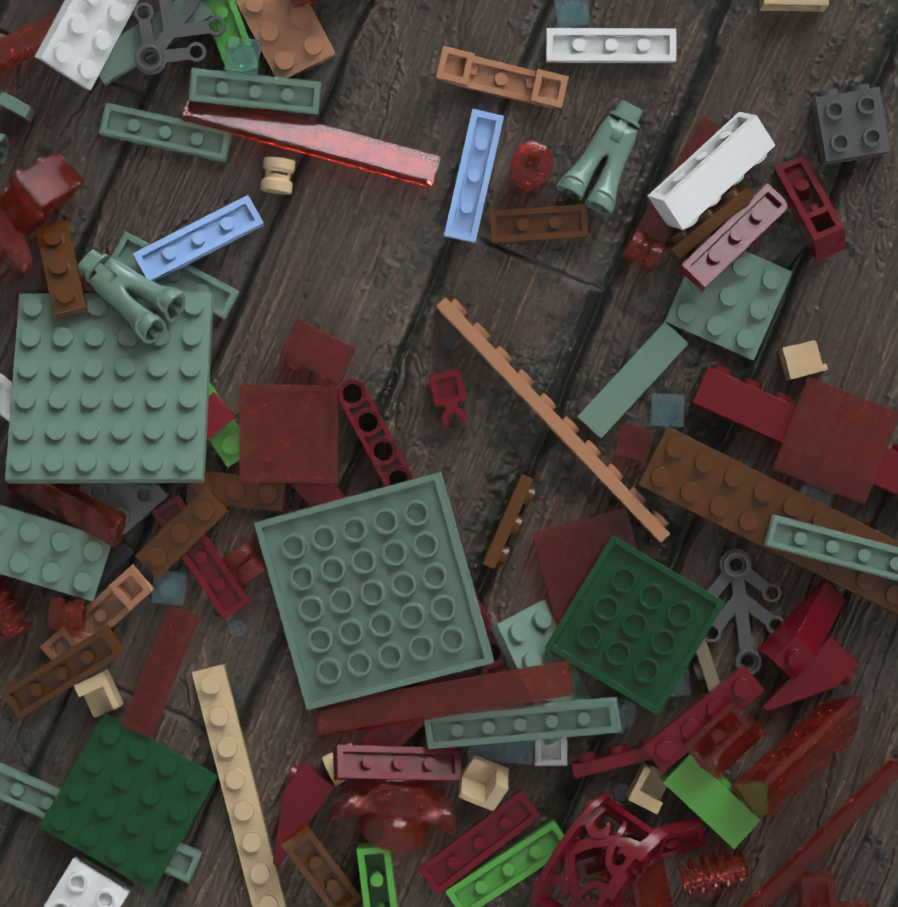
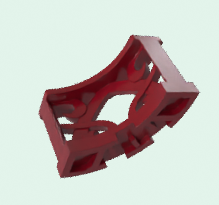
(638, 854)

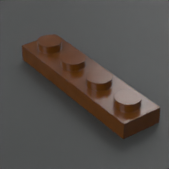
(63, 671)

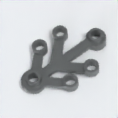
(173, 27)
(741, 604)

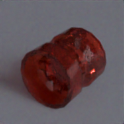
(643, 250)
(250, 569)
(71, 614)

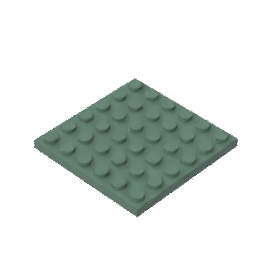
(105, 403)
(374, 591)

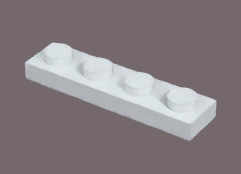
(610, 45)

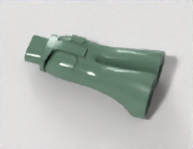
(614, 143)
(118, 281)

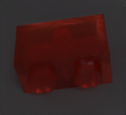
(317, 352)
(724, 739)

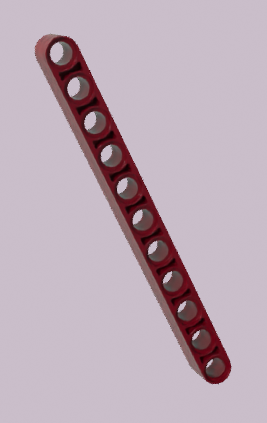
(386, 468)

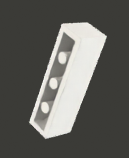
(711, 171)

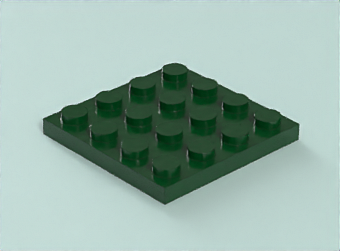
(635, 624)
(128, 802)

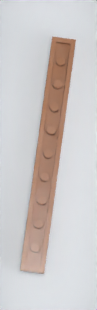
(563, 428)

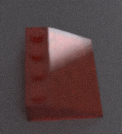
(799, 754)

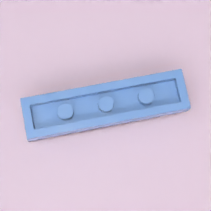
(473, 176)
(198, 239)

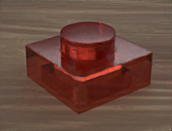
(634, 442)

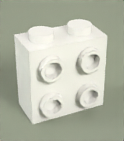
(88, 886)

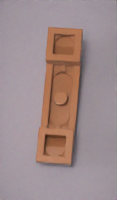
(501, 79)
(106, 609)

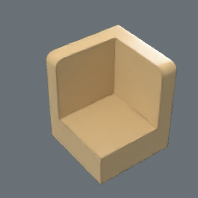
(801, 360)
(99, 693)
(483, 782)
(647, 788)

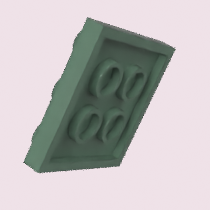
(734, 306)

